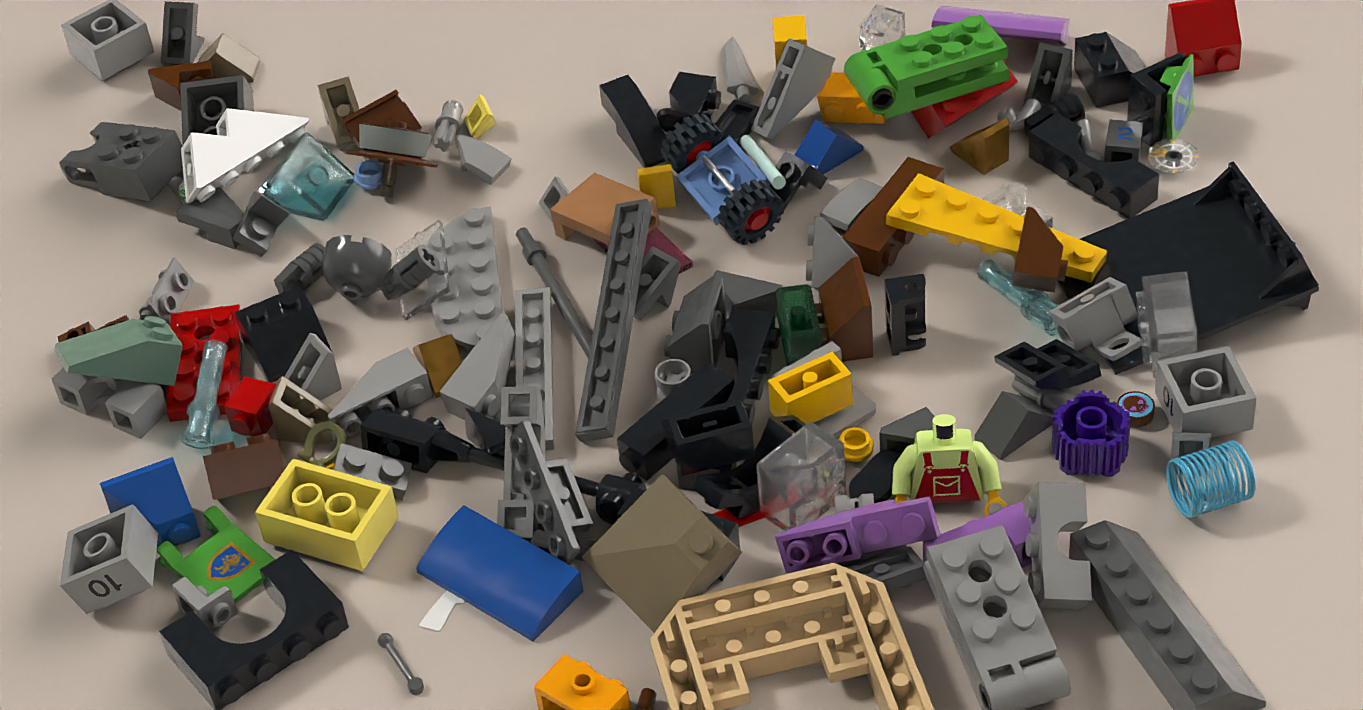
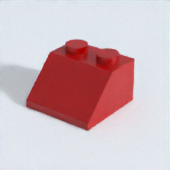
(1207, 31)

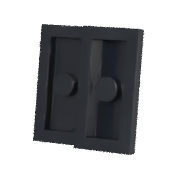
(1050, 365)

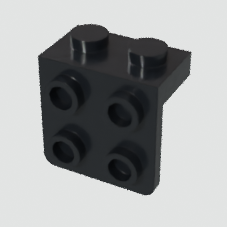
(1149, 98)

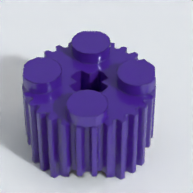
(1090, 435)

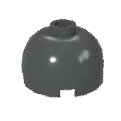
(354, 266)

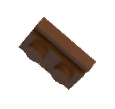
(378, 112)

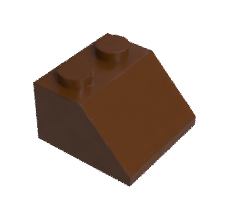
(846, 312)

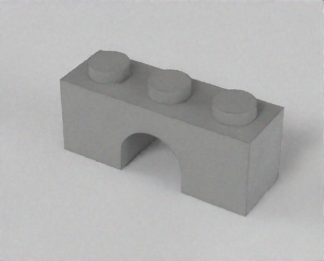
(131, 404)
(1054, 578)

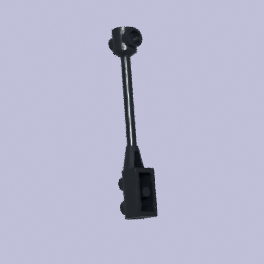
(428, 442)

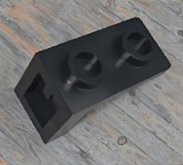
(796, 174)

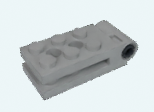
(1005, 656)

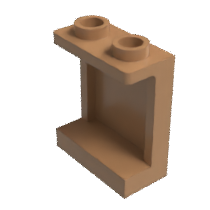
(592, 208)

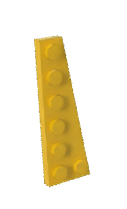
(965, 218)

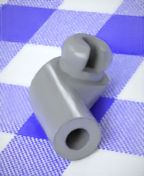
(1017, 120)

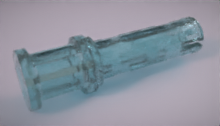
(1033, 303)
(203, 409)

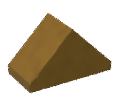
(985, 147)
(439, 359)

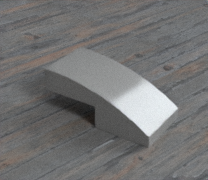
(850, 203)

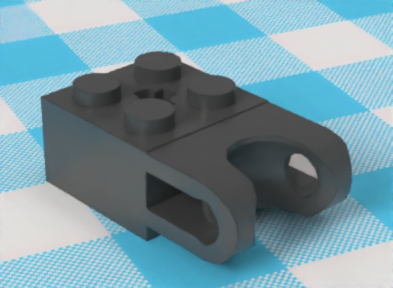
(126, 160)

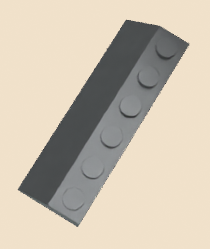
(1160, 622)

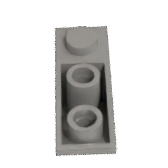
(387, 385)

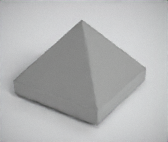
(553, 194)
(1187, 443)

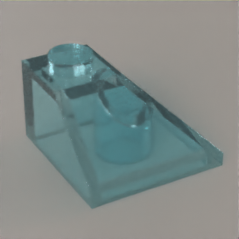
(308, 180)

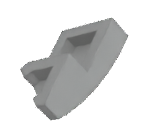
(481, 158)

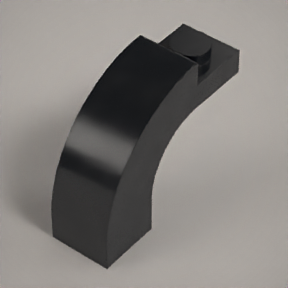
(738, 488)

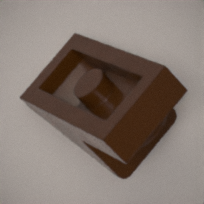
(167, 80)

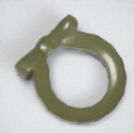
(309, 449)

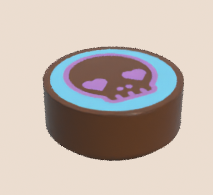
(1140, 407)

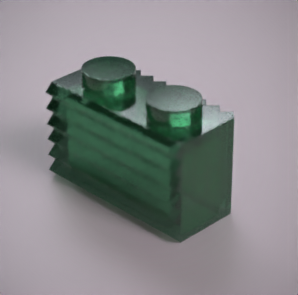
(797, 322)

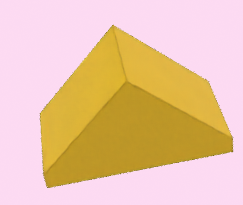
(658, 183)

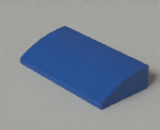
(500, 573)

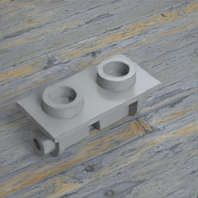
(168, 292)

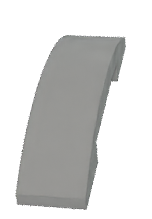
(517, 508)

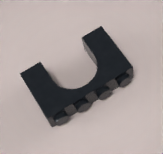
(229, 670)

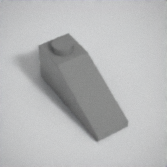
(794, 84)
(482, 373)

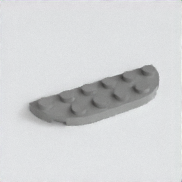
(473, 279)

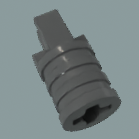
(302, 270)
(409, 272)

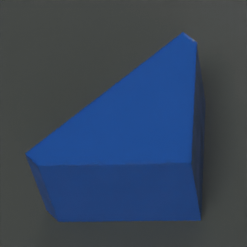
(827, 147)

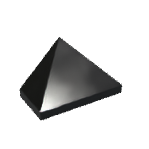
(485, 431)

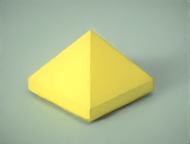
(479, 118)

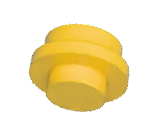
(857, 444)

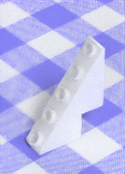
(239, 146)

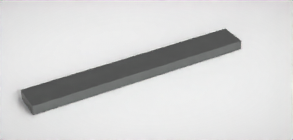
(613, 321)

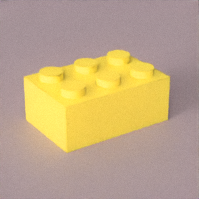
(327, 514)

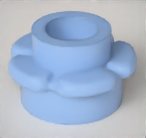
(368, 174)

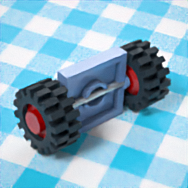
(722, 179)

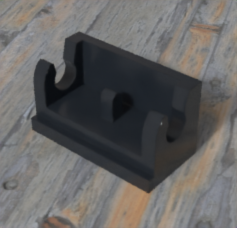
(905, 312)

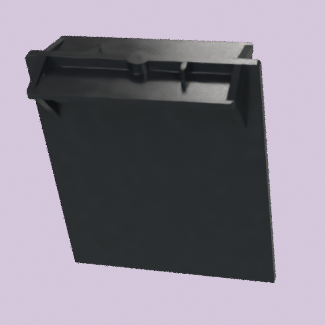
(1226, 242)

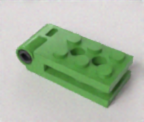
(929, 67)

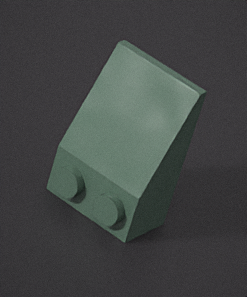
(125, 351)

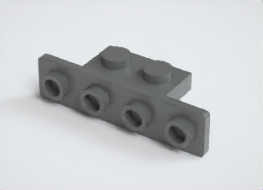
(554, 493)

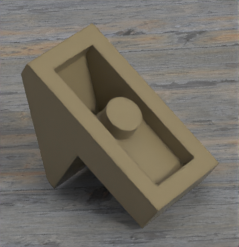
(337, 103)

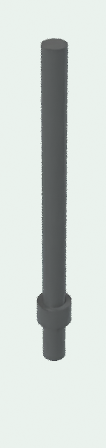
(536, 257)

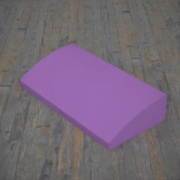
(1010, 24)

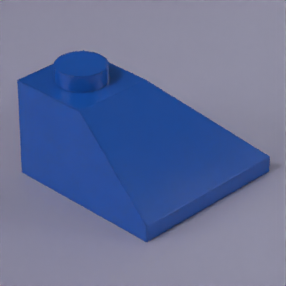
(158, 497)

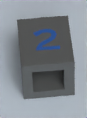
(1123, 140)

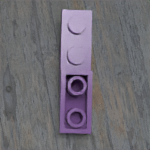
(857, 531)

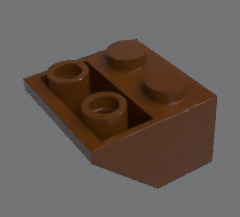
(244, 468)

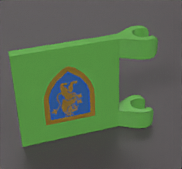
(221, 561)

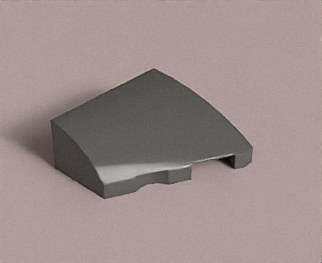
(216, 216)

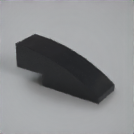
(633, 119)

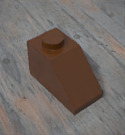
(1038, 256)

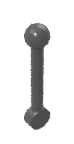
(414, 684)

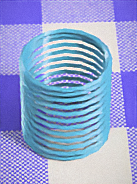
(1228, 479)

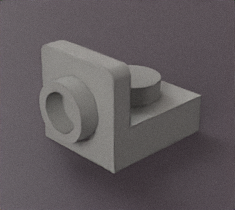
(211, 609)

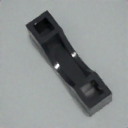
(1120, 185)

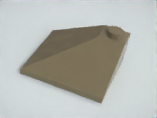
(661, 552)

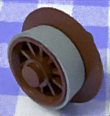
(393, 147)

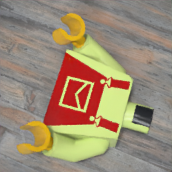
(947, 467)

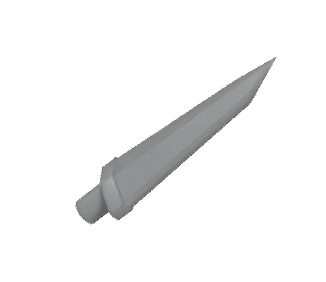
(738, 77)

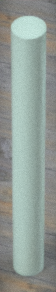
(762, 162)

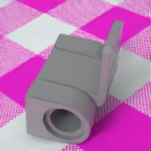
(1098, 319)

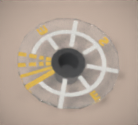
(1173, 156)

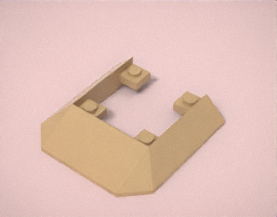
(782, 624)

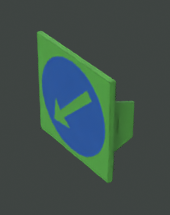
(1179, 96)

